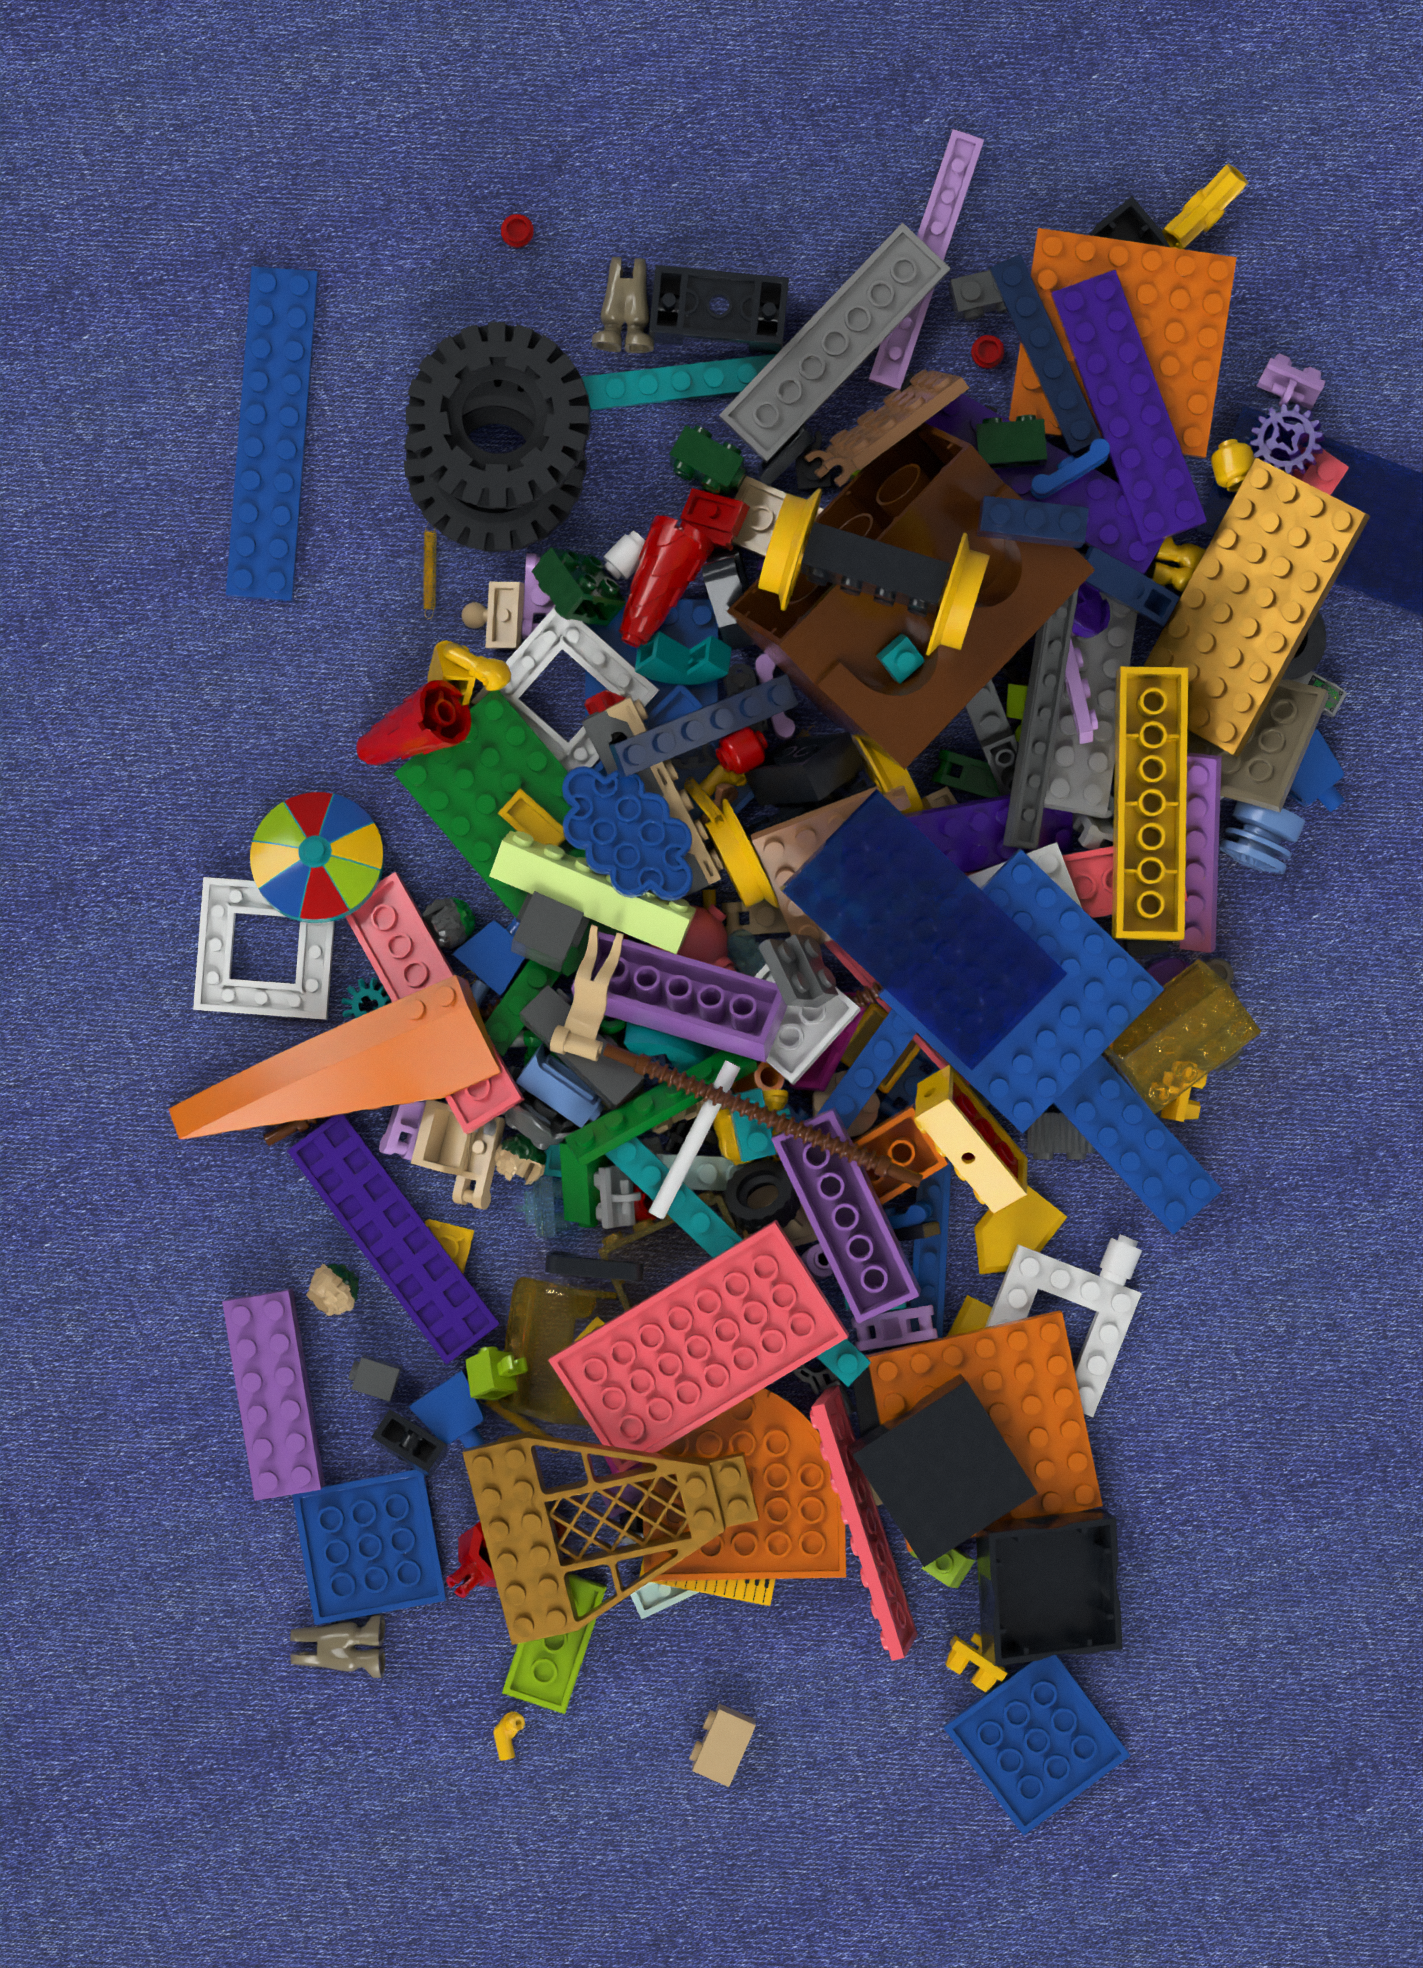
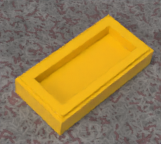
(532, 819)

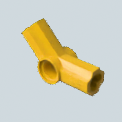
(1205, 207)

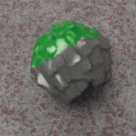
(450, 921)

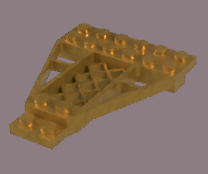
(524, 1537)

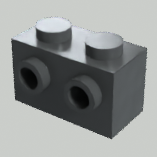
(974, 296)

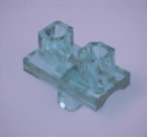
(745, 952)
(540, 1207)

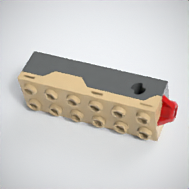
(617, 713)

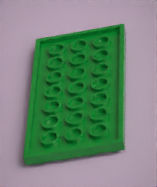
(475, 779)

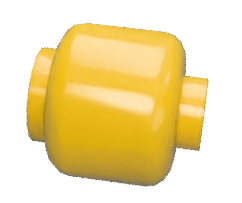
(1231, 463)

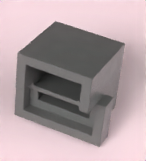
(547, 930)

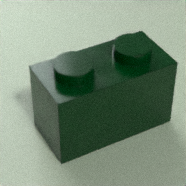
(1013, 442)

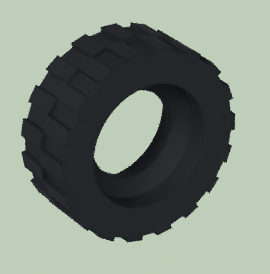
(750, 1179)

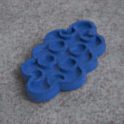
(627, 834)

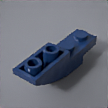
(1130, 588)

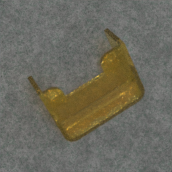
(537, 1328)

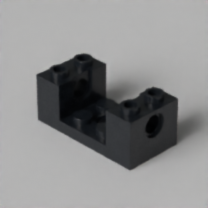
(683, 309)

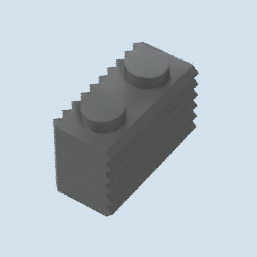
(1055, 1134)

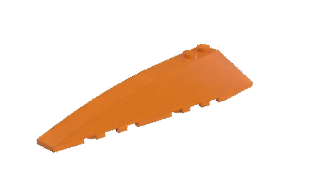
(388, 1057)

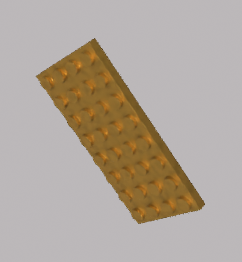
(1254, 599)

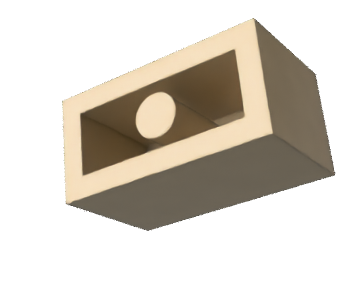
(723, 1744)

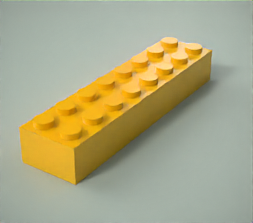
(1150, 803)

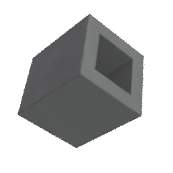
(375, 1377)

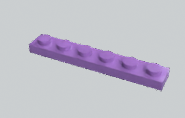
(1202, 851)

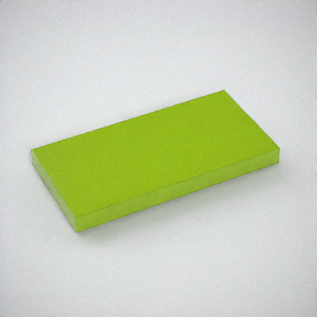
(548, 1667)

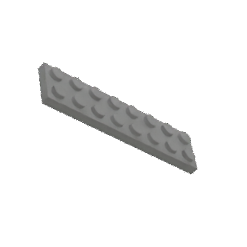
(834, 342)
(1084, 772)

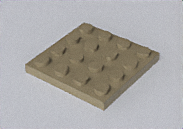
(1274, 749)

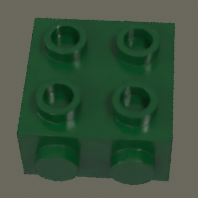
(710, 463)
(578, 586)

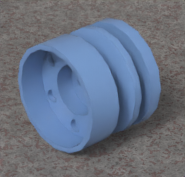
(1261, 837)

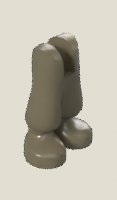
(627, 303)
(337, 1646)

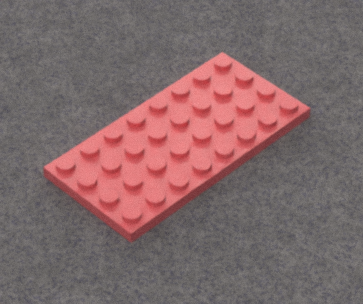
(699, 1345)

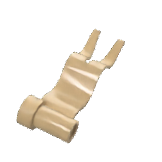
(588, 1004)

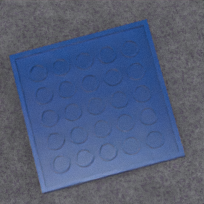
(1074, 1020)

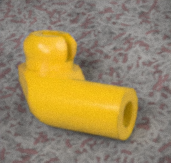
(718, 776)
(505, 1732)

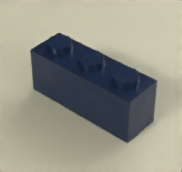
(1032, 521)

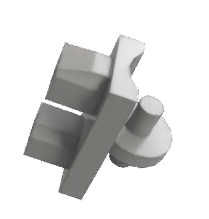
(1095, 829)
(616, 1198)

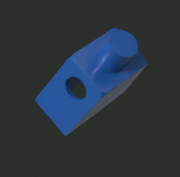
(1318, 775)
(491, 957)
(452, 1411)

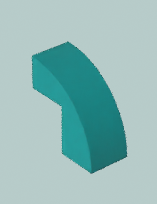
(675, 664)
(680, 1051)

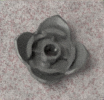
(538, 1119)

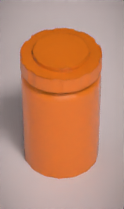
(764, 1077)

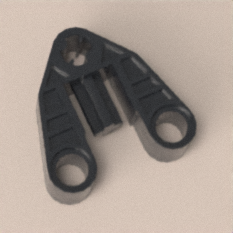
(726, 583)

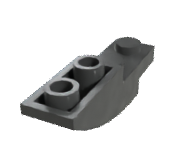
(994, 736)

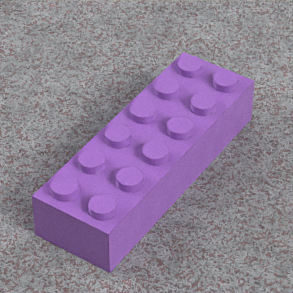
(691, 999)
(848, 1221)
(273, 1394)

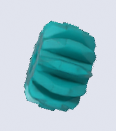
(359, 997)

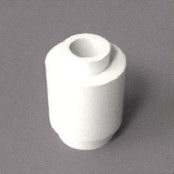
(624, 556)
(1120, 1259)

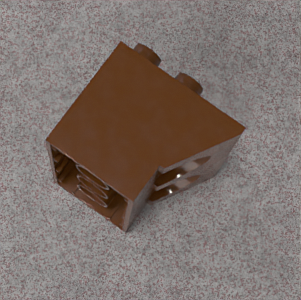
(828, 641)

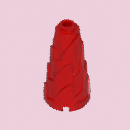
(666, 567)
(421, 724)

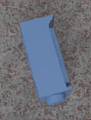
(560, 1088)

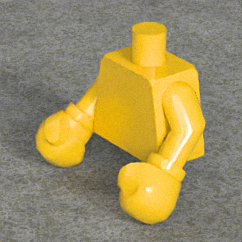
(461, 668)

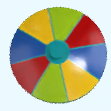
(317, 857)

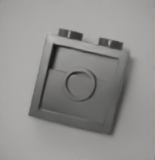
(799, 971)

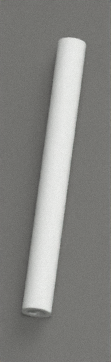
(692, 1144)

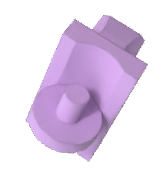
(1290, 383)

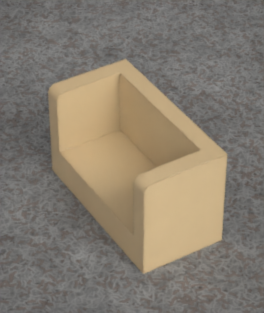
(440, 1140)

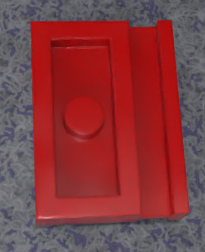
(714, 516)

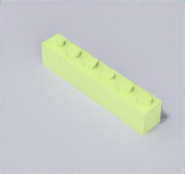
(571, 881)

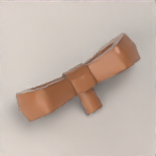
(723, 791)

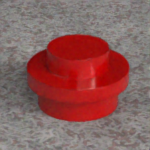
(517, 230)
(987, 351)

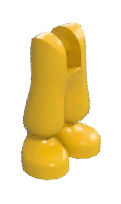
(1186, 556)

